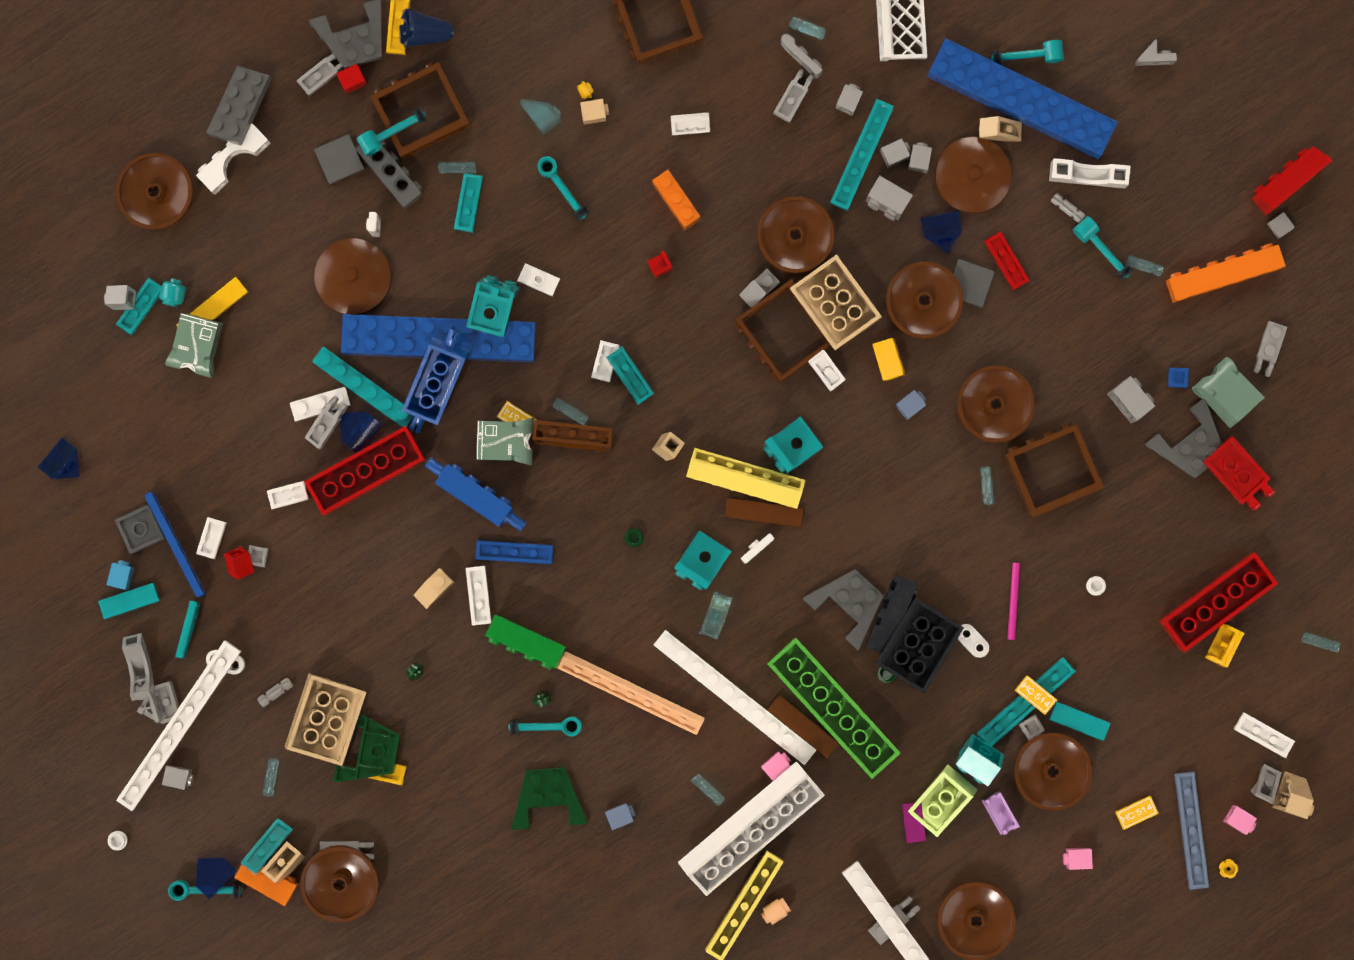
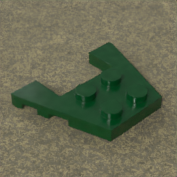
(376, 753)
(547, 789)

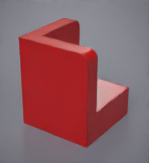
(351, 78)
(660, 265)
(238, 563)

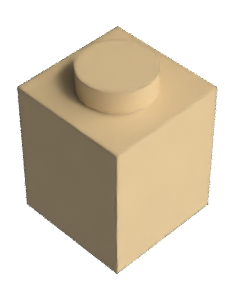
(594, 111)
(668, 446)

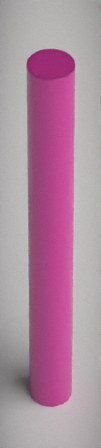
(1013, 601)

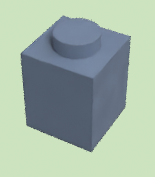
(911, 404)
(620, 815)

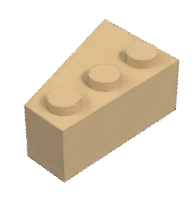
(1294, 796)

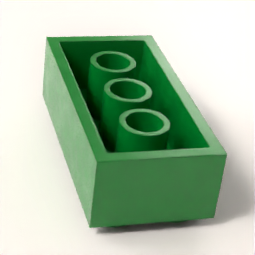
(525, 641)

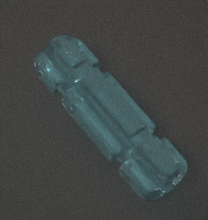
(807, 28)
(457, 167)
(1144, 265)
(570, 411)
(987, 485)
(1321, 642)
(270, 777)
(707, 789)

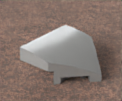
(161, 704)

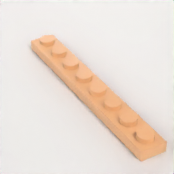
(631, 693)

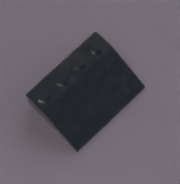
(919, 645)

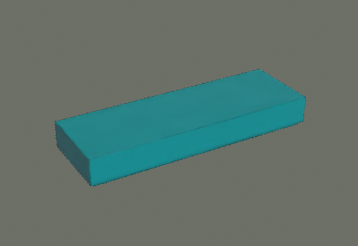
(468, 202)
(144, 302)
(629, 375)
(129, 601)
(187, 630)
(1079, 721)
(266, 846)

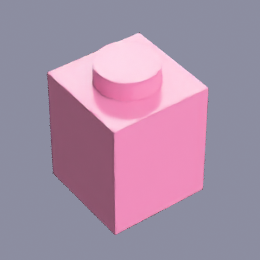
(776, 765)
(1240, 820)
(1078, 858)

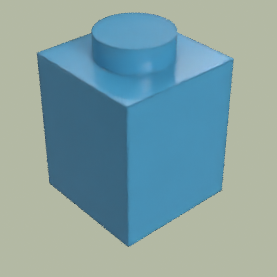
(120, 575)

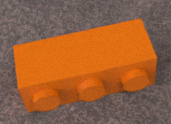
(676, 199)
(280, 892)

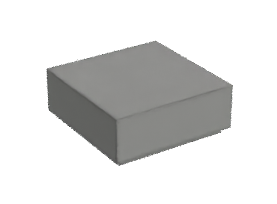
(1280, 225)
(258, 555)
(1031, 727)

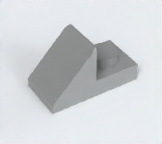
(1151, 57)
(759, 288)
(1267, 784)

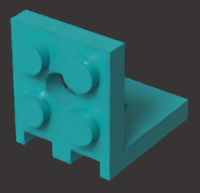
(494, 295)
(784, 454)
(698, 571)

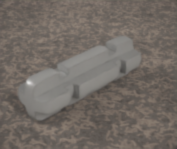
(1068, 208)
(275, 692)

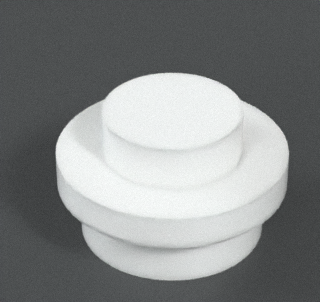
(1096, 585)
(117, 840)

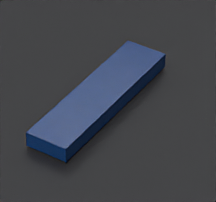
(514, 552)

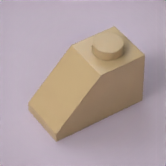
(1000, 129)
(433, 588)
(283, 863)

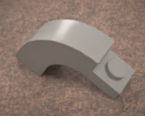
(139, 667)

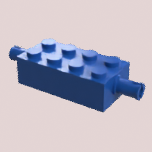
(435, 380)
(472, 494)

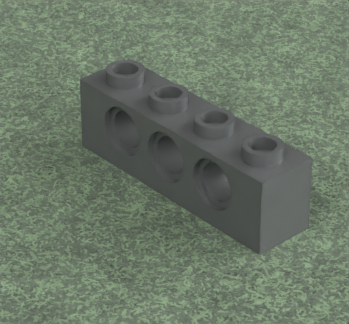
(404, 197)

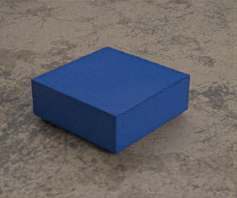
(1178, 377)

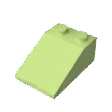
(943, 800)

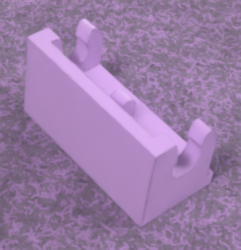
(1000, 813)

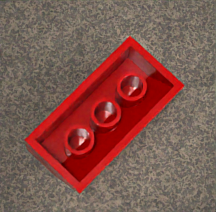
(1290, 180)

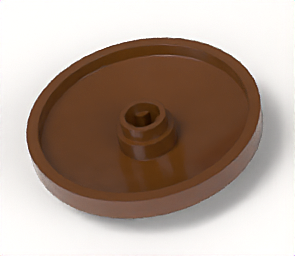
(973, 175)
(154, 191)
(795, 235)
(352, 276)
(924, 300)
(995, 404)
(1052, 771)
(339, 883)
(976, 920)

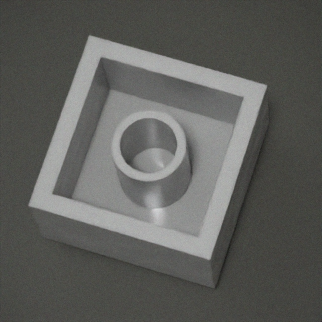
(888, 198)
(1131, 399)

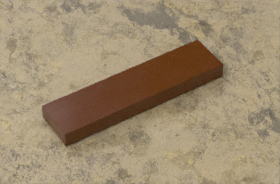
(763, 512)
(803, 726)

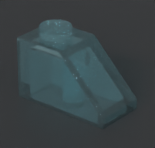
(542, 114)
(716, 615)

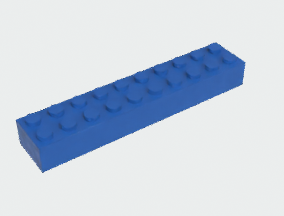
(1022, 99)
(411, 335)

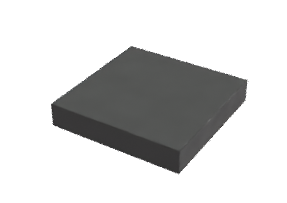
(339, 159)
(973, 282)
(139, 529)

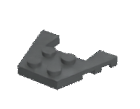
(355, 44)
(1194, 448)
(855, 597)

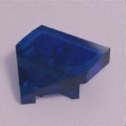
(942, 229)
(357, 429)
(61, 461)
(213, 875)

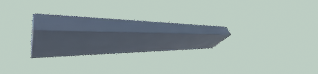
(1191, 830)

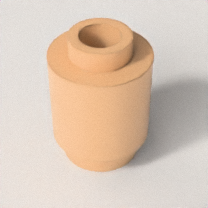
(775, 911)

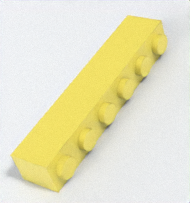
(745, 478)
(744, 905)

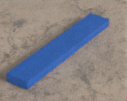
(175, 544)

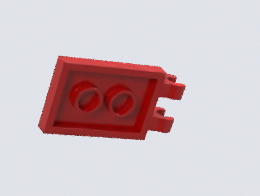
(1238, 472)

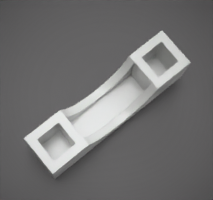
(214, 173)
(1097, 175)

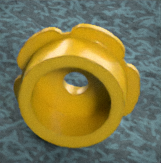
(585, 90)
(1233, 868)

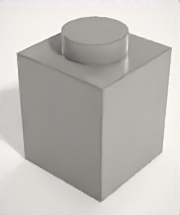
(849, 99)
(895, 153)
(920, 158)
(120, 297)
(177, 777)

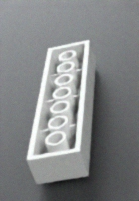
(751, 829)

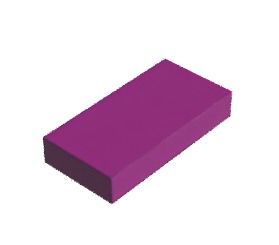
(913, 828)

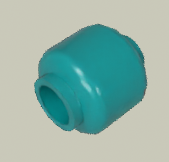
(172, 292)

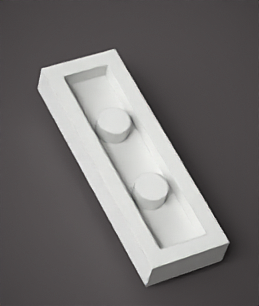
(313, 405)
(478, 595)
(1264, 735)

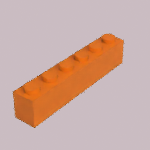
(1225, 273)

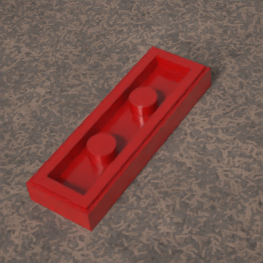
(1006, 261)

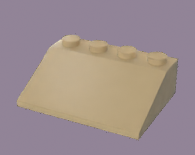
(835, 302)
(325, 719)

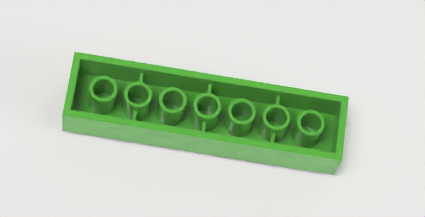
(833, 708)

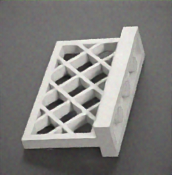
(886, 35)

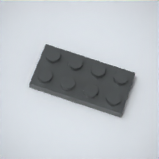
(239, 105)

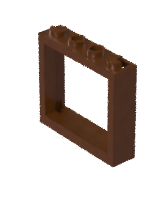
(663, 50)
(434, 137)
(754, 344)
(573, 436)
(1047, 437)

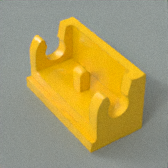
(888, 359)
(1224, 645)

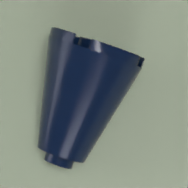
(423, 29)

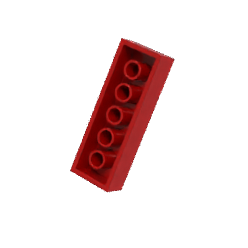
(365, 471)
(1218, 602)

